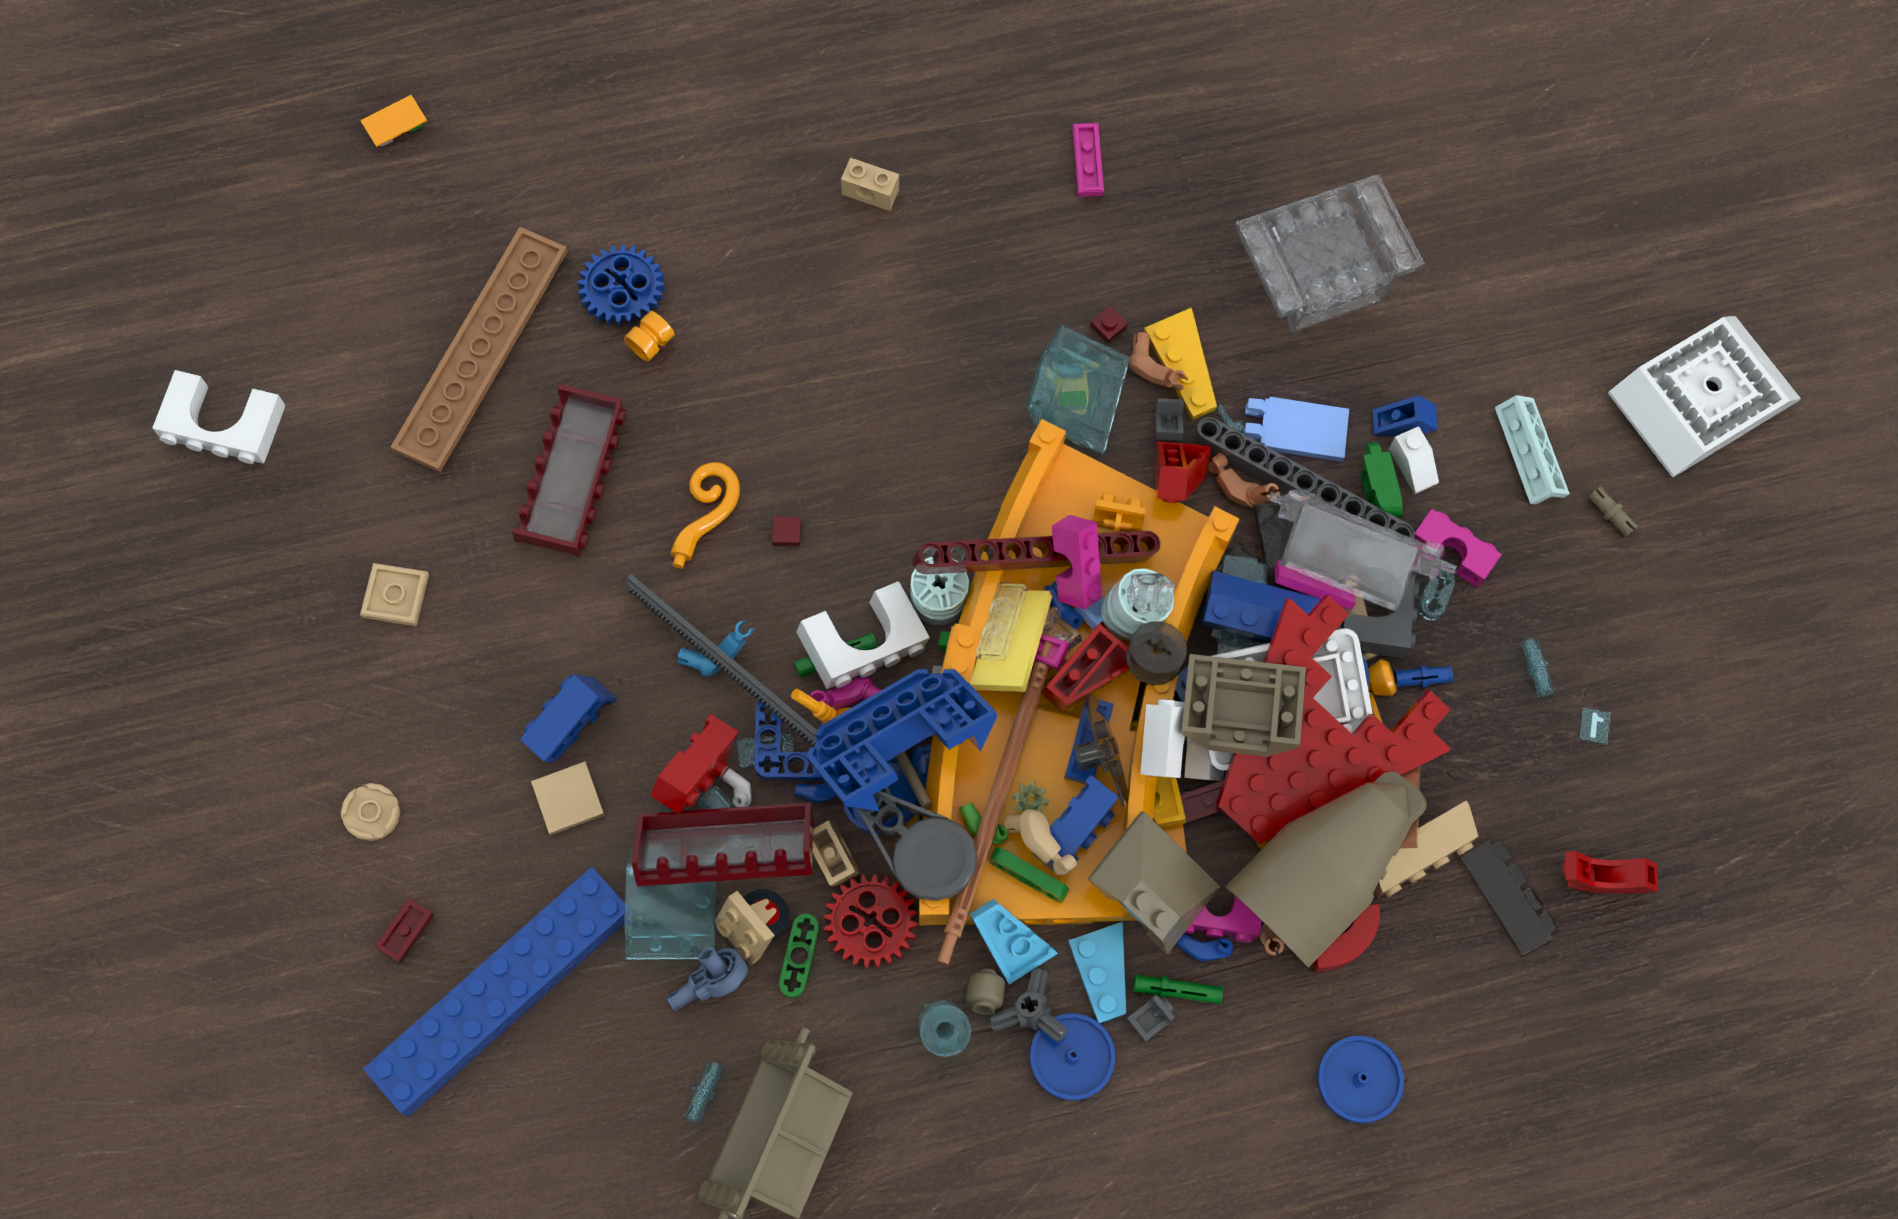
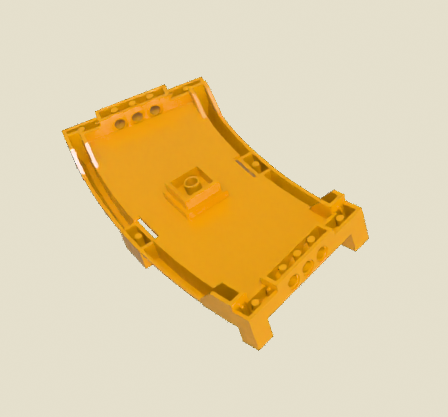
(1046, 489)

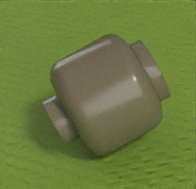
(985, 992)

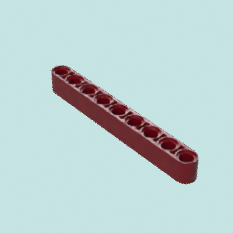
(1024, 553)

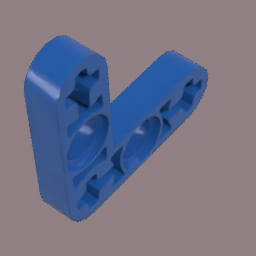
(774, 753)

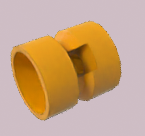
(647, 337)

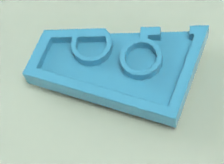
(1010, 941)
(1102, 970)

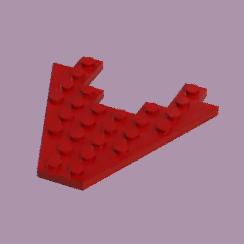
(1331, 761)

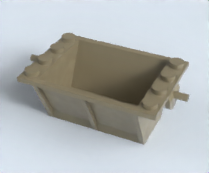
(777, 1134)

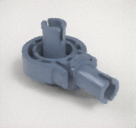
(712, 977)

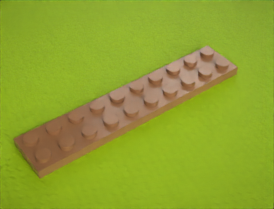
(479, 350)

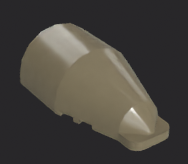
(1328, 863)

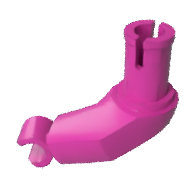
(849, 695)

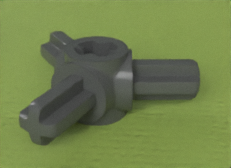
(1037, 1019)

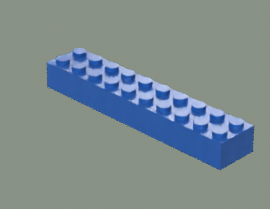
(497, 993)

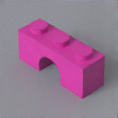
(1079, 543)
(1475, 555)
(1238, 923)

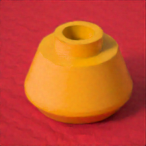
(1382, 679)

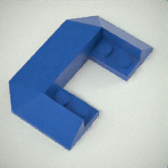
(858, 743)

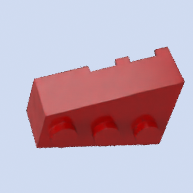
(1179, 469)
(1090, 667)
(696, 767)

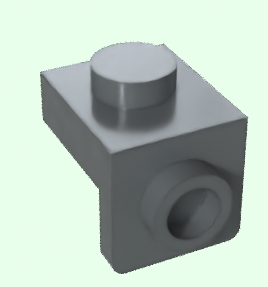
(1169, 419)
(1151, 1017)

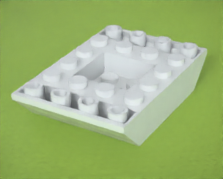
(1679, 413)

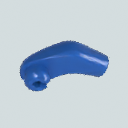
(1068, 614)
(814, 793)
(1205, 951)

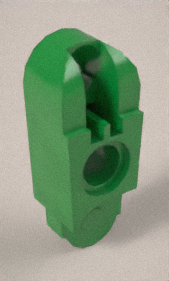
(1380, 480)

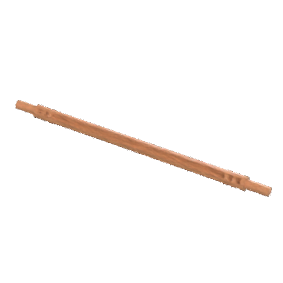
(996, 802)

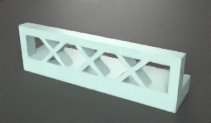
(1531, 449)

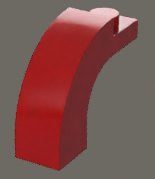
(1610, 876)
(1351, 943)

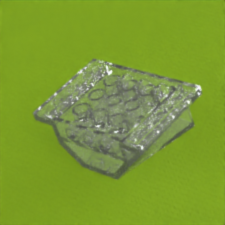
(1330, 252)

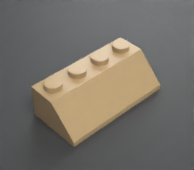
(1436, 841)

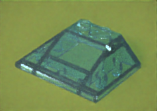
(1078, 388)
(668, 919)

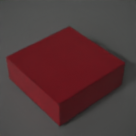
(786, 531)

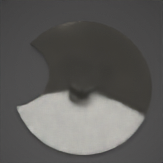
(1102, 749)

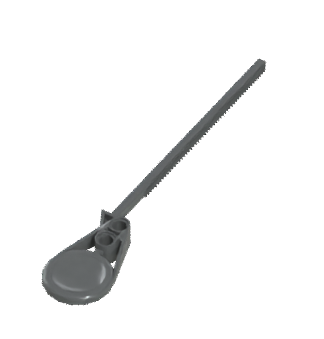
(931, 856)

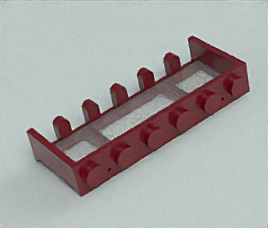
(570, 470)
(723, 844)

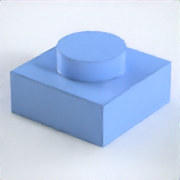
(1092, 614)

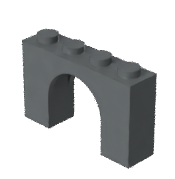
(1387, 634)

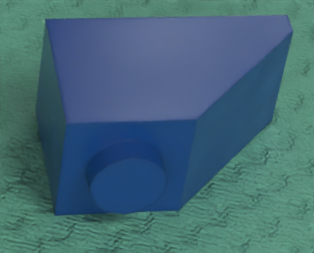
(1404, 416)

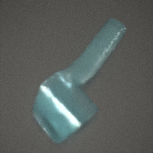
(1237, 425)

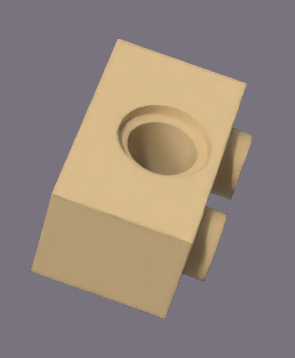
(870, 184)
(833, 854)

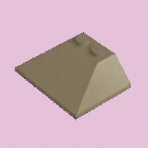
(1243, 705)
(1154, 881)

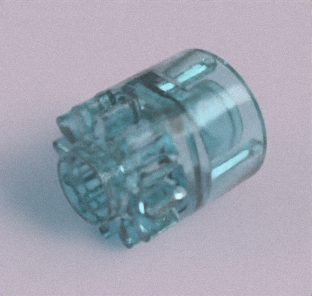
(946, 1042)

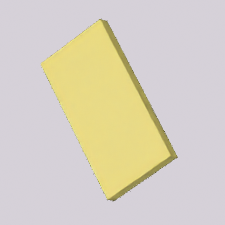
(1015, 670)

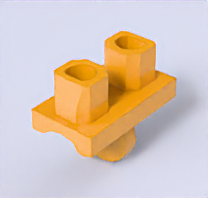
(1118, 515)

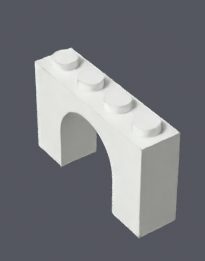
(246, 440)
(841, 663)
(1164, 745)

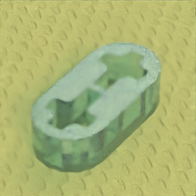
(1442, 597)

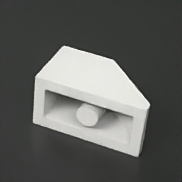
(1415, 459)

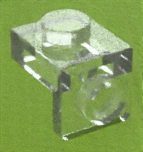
(1057, 628)

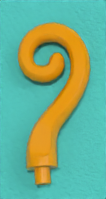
(687, 539)

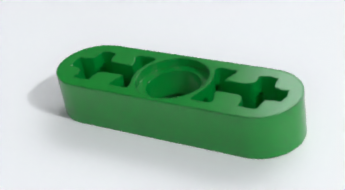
(1029, 875)
(801, 978)

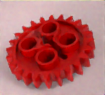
(854, 942)

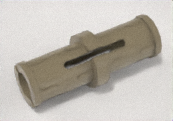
(1613, 511)

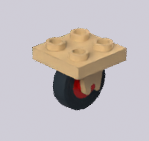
(753, 921)

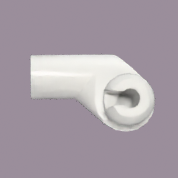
(741, 787)

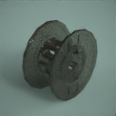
(1159, 638)

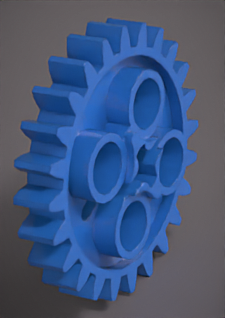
(639, 271)

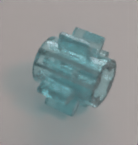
(1030, 790)

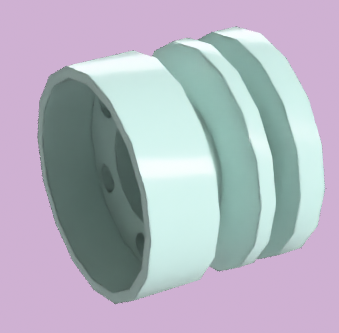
(936, 604)
(1120, 615)

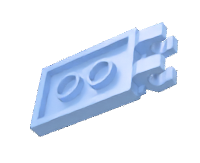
(1299, 427)

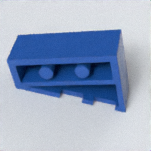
(565, 716)
(1082, 818)

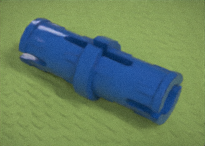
(1423, 676)

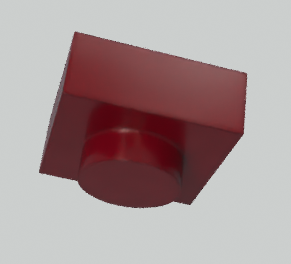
(1109, 324)

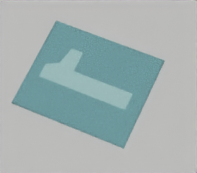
(1595, 725)

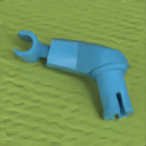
(730, 645)

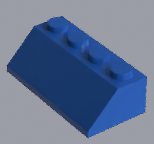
(1247, 606)

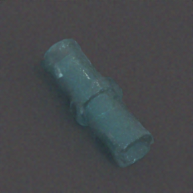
(1538, 667)
(703, 1092)

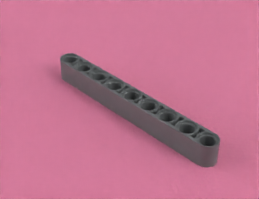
(1293, 473)

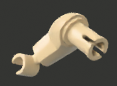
(1037, 837)

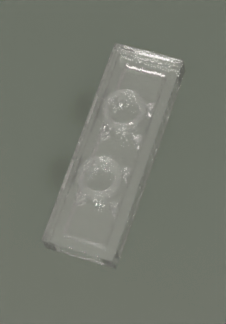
(1001, 621)

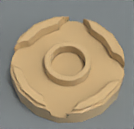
(370, 812)

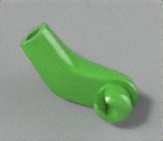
(972, 821)

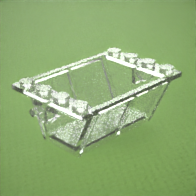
(1354, 551)

